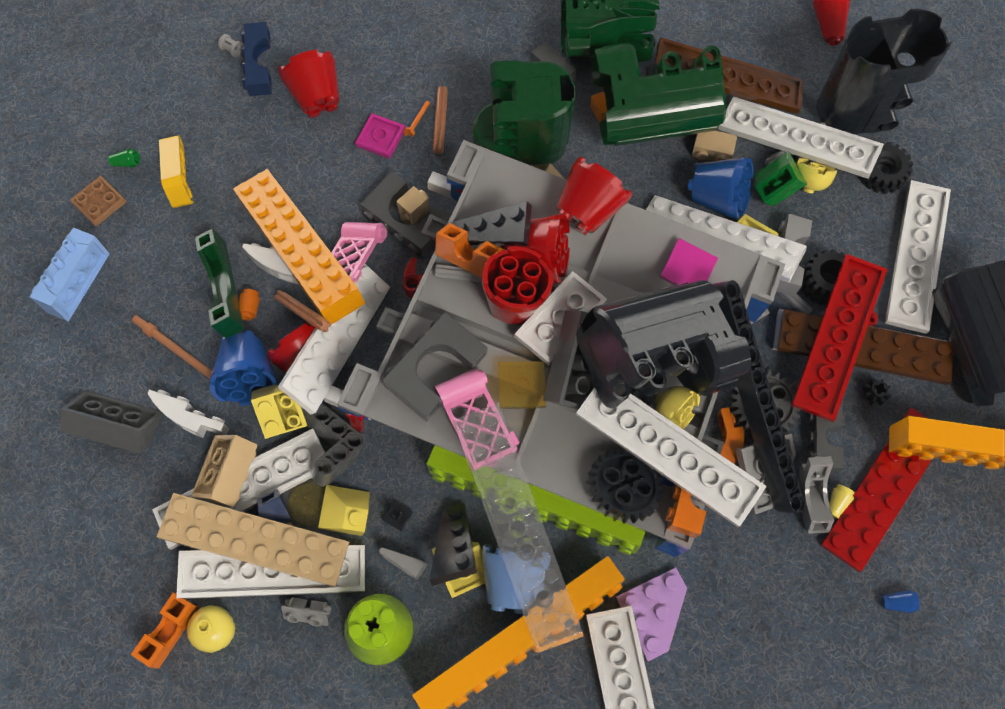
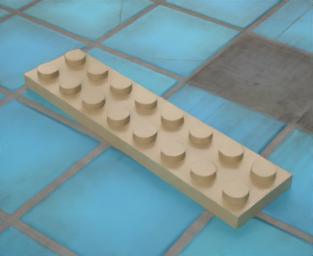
(253, 540)

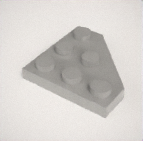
(750, 463)

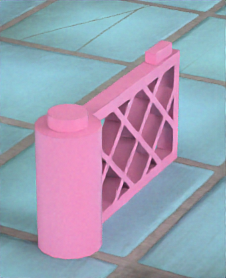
(358, 235)
(463, 390)

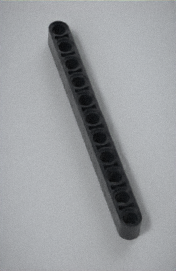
(761, 409)

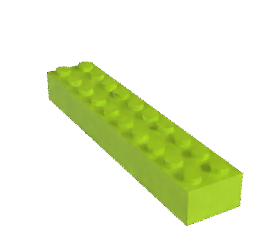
(565, 513)

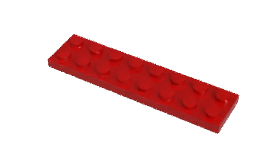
(839, 338)
(874, 505)

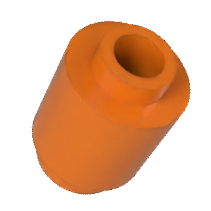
(249, 304)

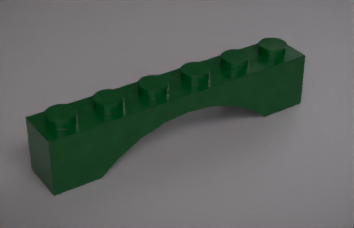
(225, 310)

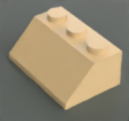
(225, 470)

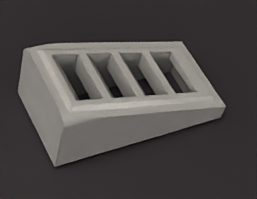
(409, 565)

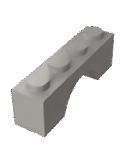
(796, 230)

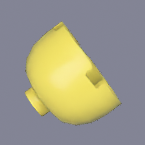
(816, 175)
(677, 404)
(210, 628)

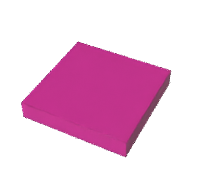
(380, 136)
(688, 264)

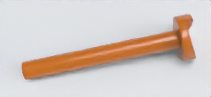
(409, 131)

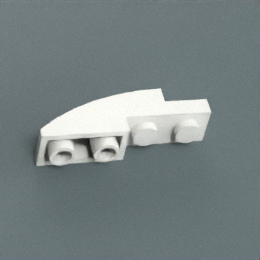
(268, 261)
(185, 416)

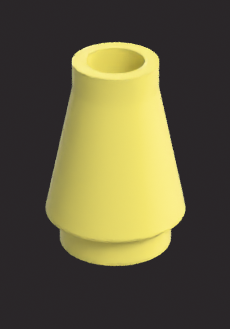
(840, 499)

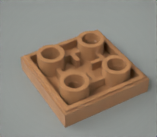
(98, 200)

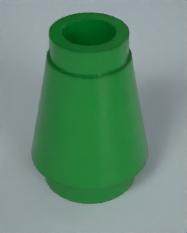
(125, 158)

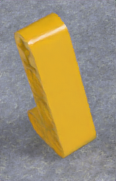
(174, 172)

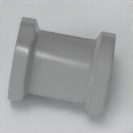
(230, 45)

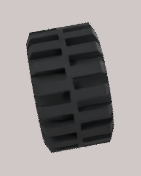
(812, 279)

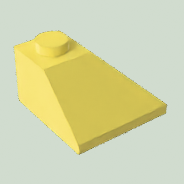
(344, 510)
(468, 582)

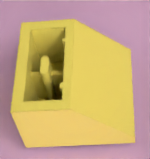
(276, 411)

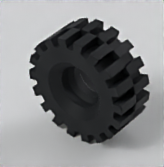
(897, 163)

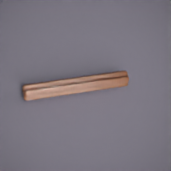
(440, 120)

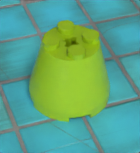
(387, 641)

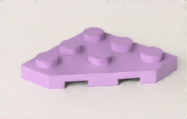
(656, 611)

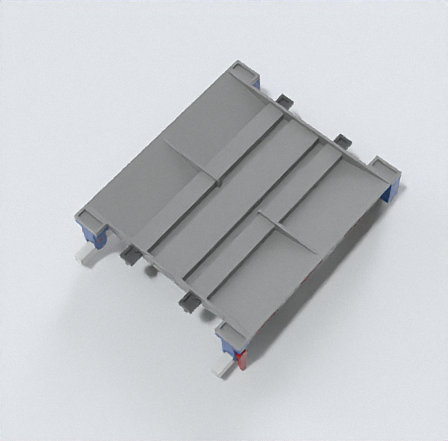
(616, 260)

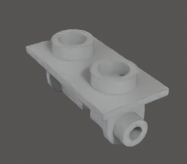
(296, 611)

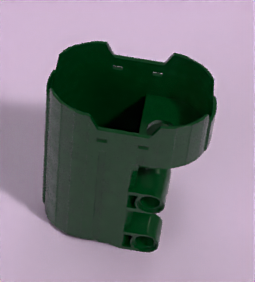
(658, 104)
(527, 111)

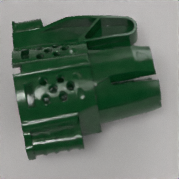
(601, 23)

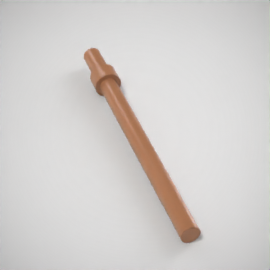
(152, 331)

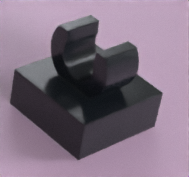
(397, 516)

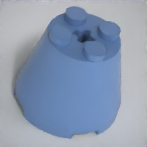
(498, 582)

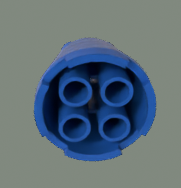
(723, 186)
(241, 368)

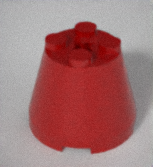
(312, 81)
(591, 196)
(551, 242)
(516, 284)
(290, 347)

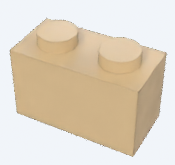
(714, 146)
(413, 206)

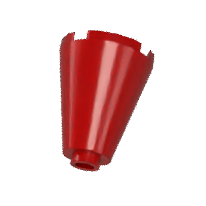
(832, 19)

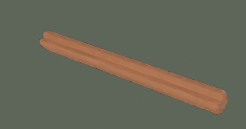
(302, 311)

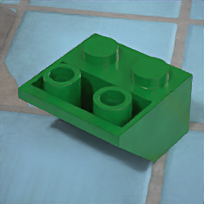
(779, 180)

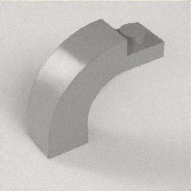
(813, 484)

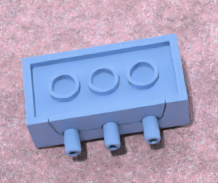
(70, 274)

